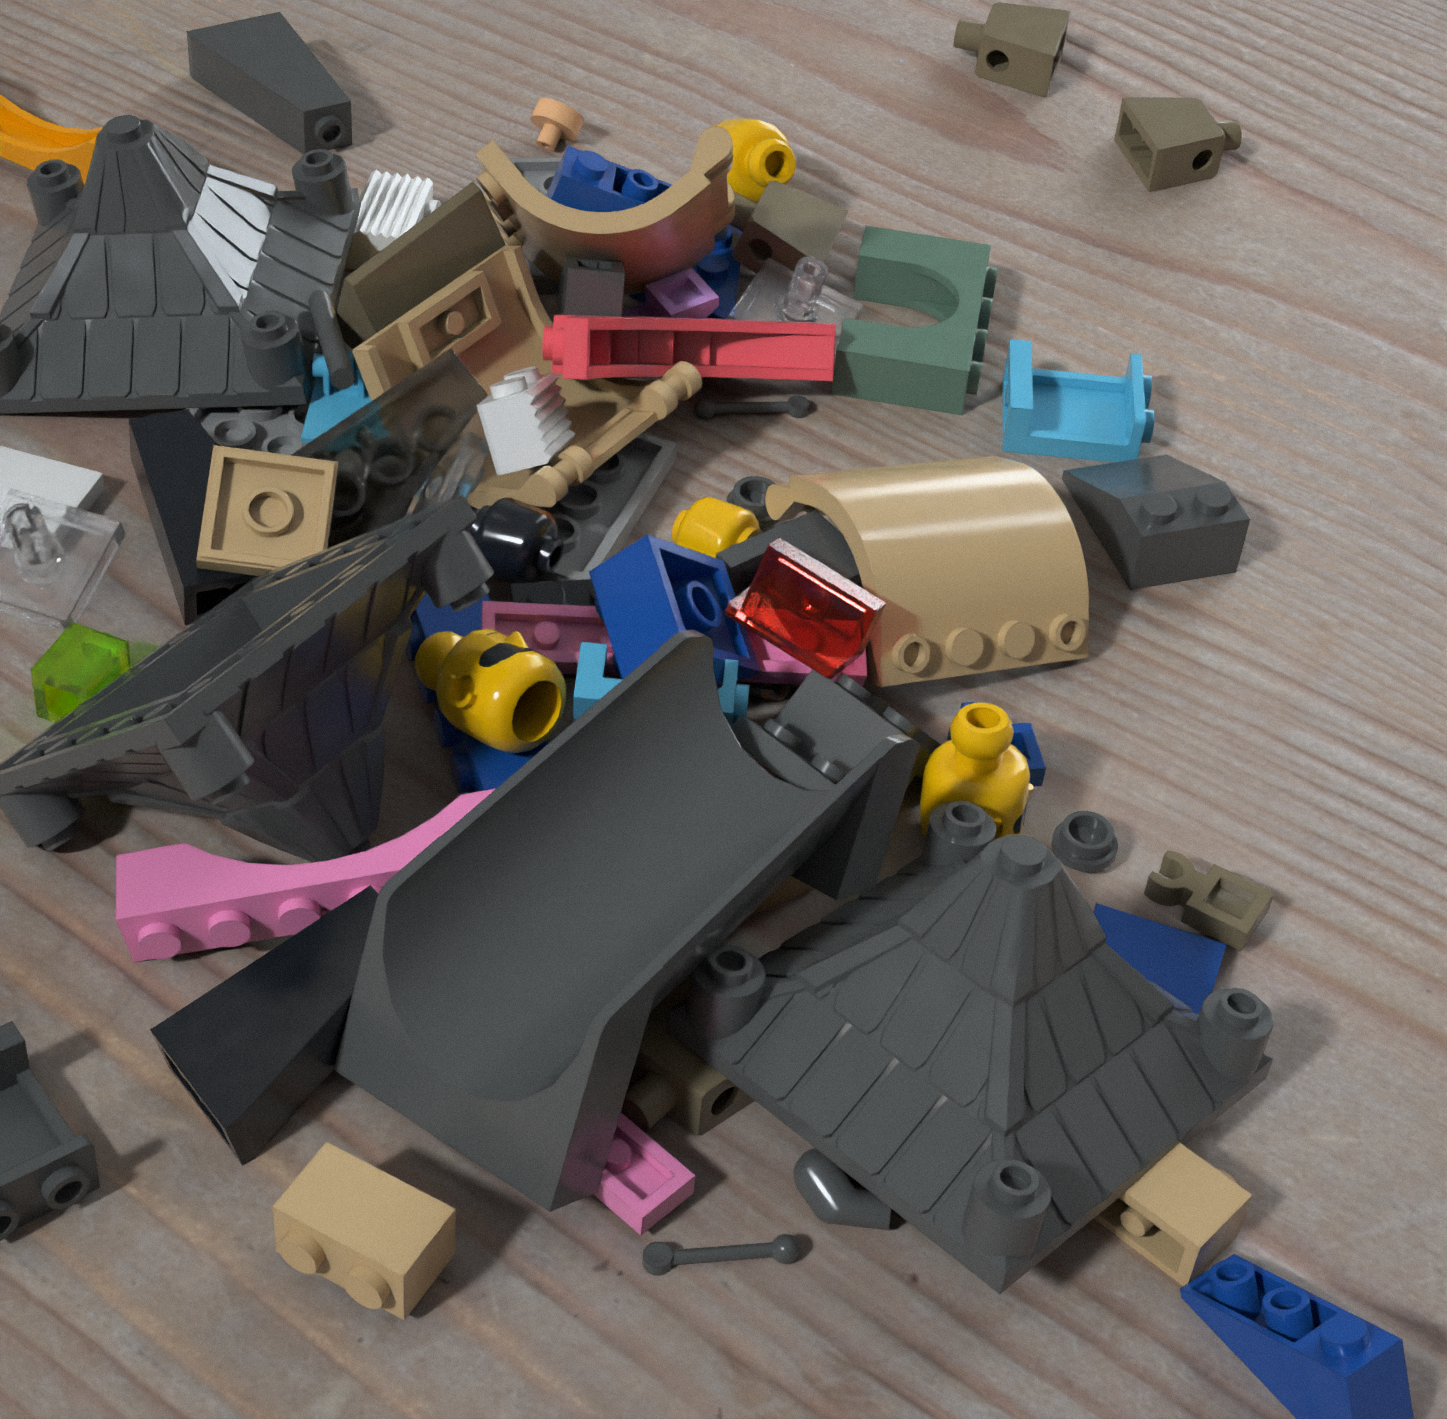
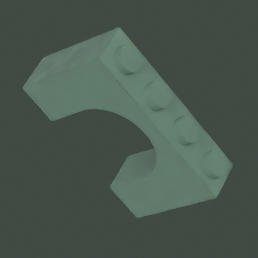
(926, 364)

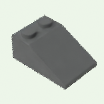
(1161, 519)

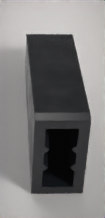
(172, 469)
(270, 1030)

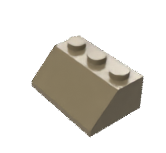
(417, 265)

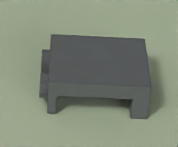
(39, 1154)

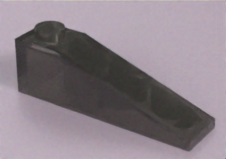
(395, 444)

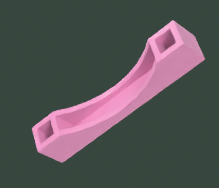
(196, 901)

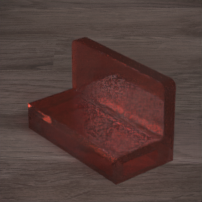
(807, 610)

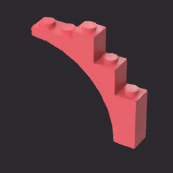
(721, 348)

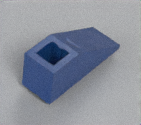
(597, 185)
(1302, 1346)

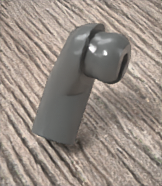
(834, 1196)

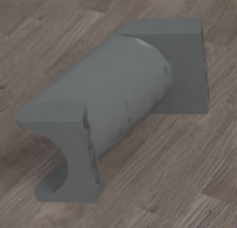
(572, 901)

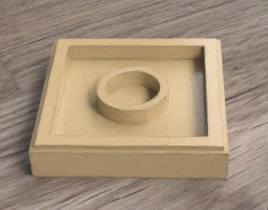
(264, 510)

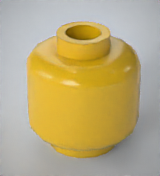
(713, 526)

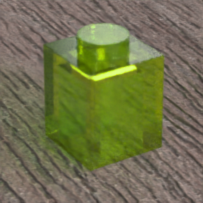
(76, 669)

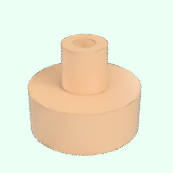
(555, 122)

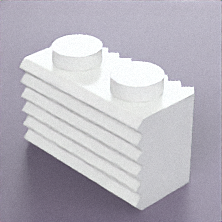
(387, 211)
(525, 420)

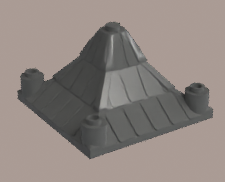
(171, 279)
(262, 701)
(974, 1046)

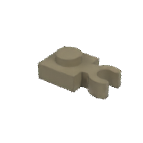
(1212, 903)

